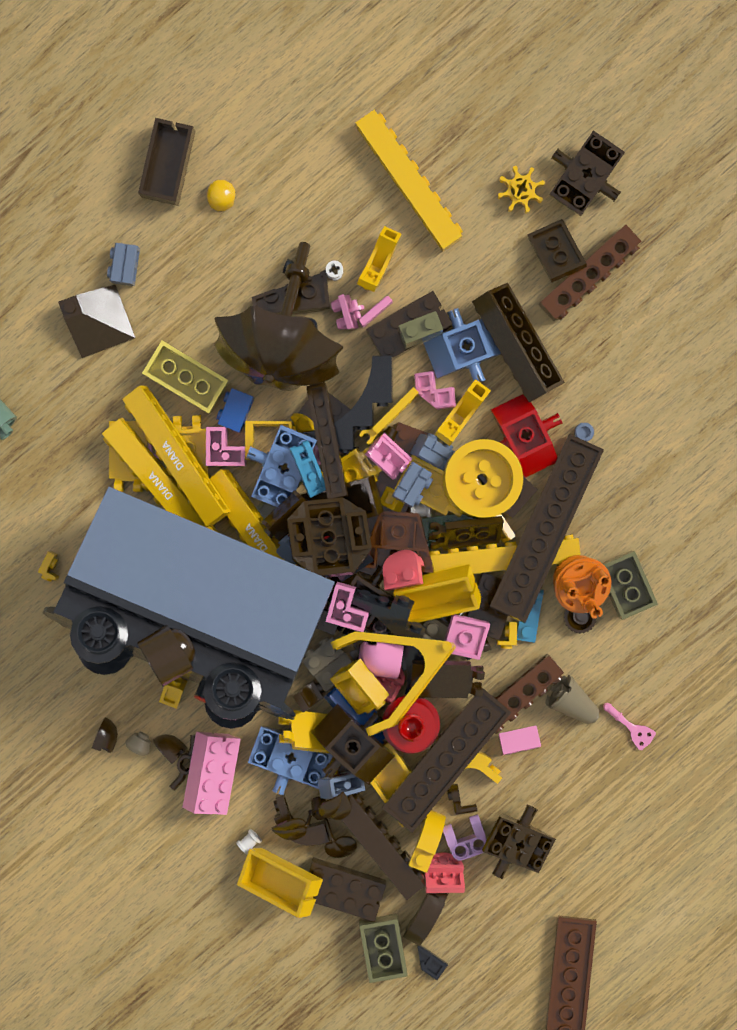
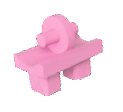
(350, 311)

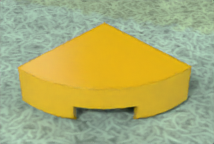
(302, 422)

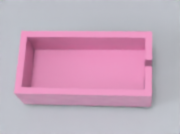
(211, 773)

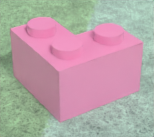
(219, 453)
(342, 612)

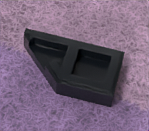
(431, 963)

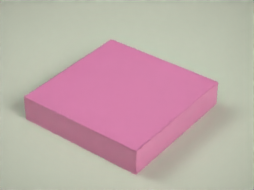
(467, 635)

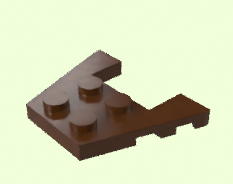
(400, 532)

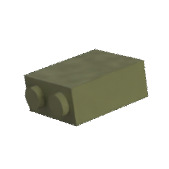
(420, 329)

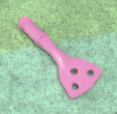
(634, 729)

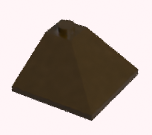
(97, 320)

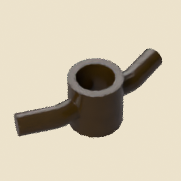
(183, 771)

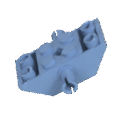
(447, 352)
(274, 483)
(272, 756)

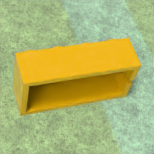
(443, 594)
(391, 776)
(279, 882)

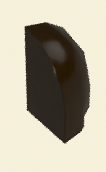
(106, 736)
(170, 747)

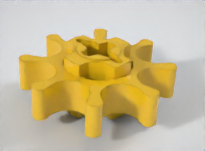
(528, 193)

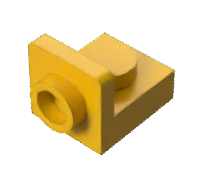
(49, 563)
(511, 632)
(173, 692)

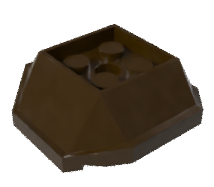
(331, 518)

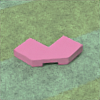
(438, 398)

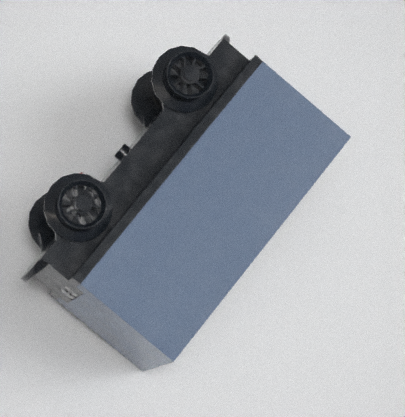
(234, 603)

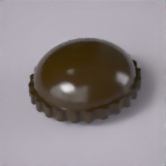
(579, 622)

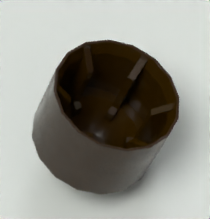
(168, 653)

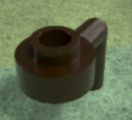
(453, 794)

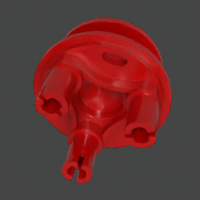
(416, 729)

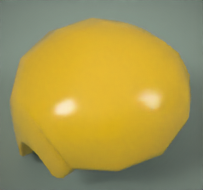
(221, 195)

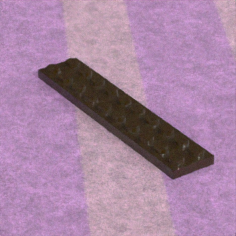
(546, 528)

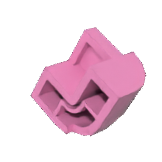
(382, 658)

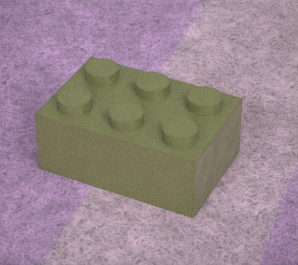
(629, 585)
(383, 948)

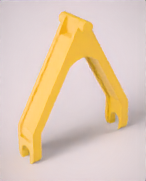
(434, 653)

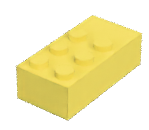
(185, 377)

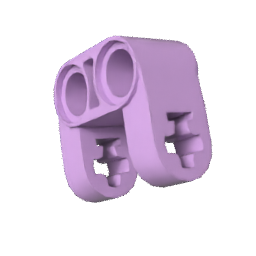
(467, 841)

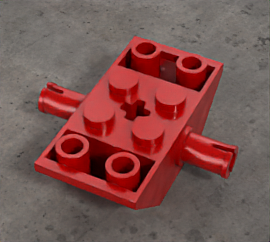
(521, 415)

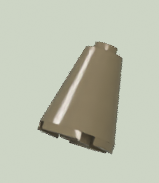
(572, 701)

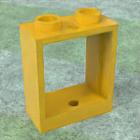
(250, 431)
(359, 687)

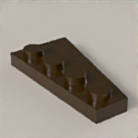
(311, 296)

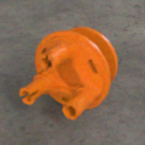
(582, 584)

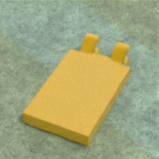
(390, 416)
(194, 438)
(357, 466)
(119, 470)
(434, 496)
(301, 729)

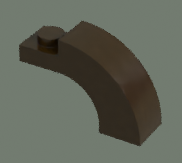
(425, 917)

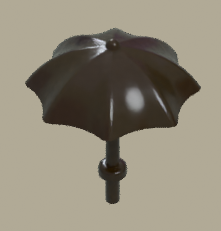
(279, 347)

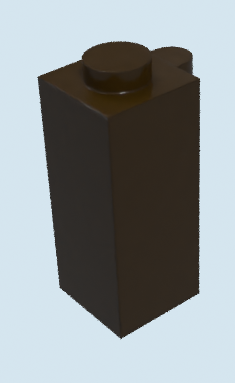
(277, 520)

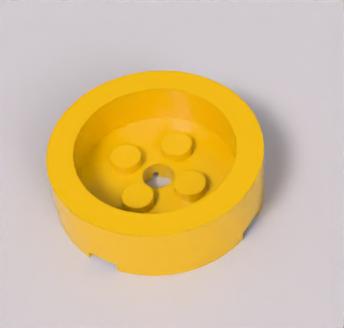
(502, 474)

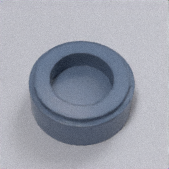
(584, 431)

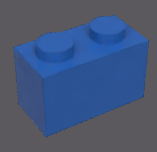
(235, 410)

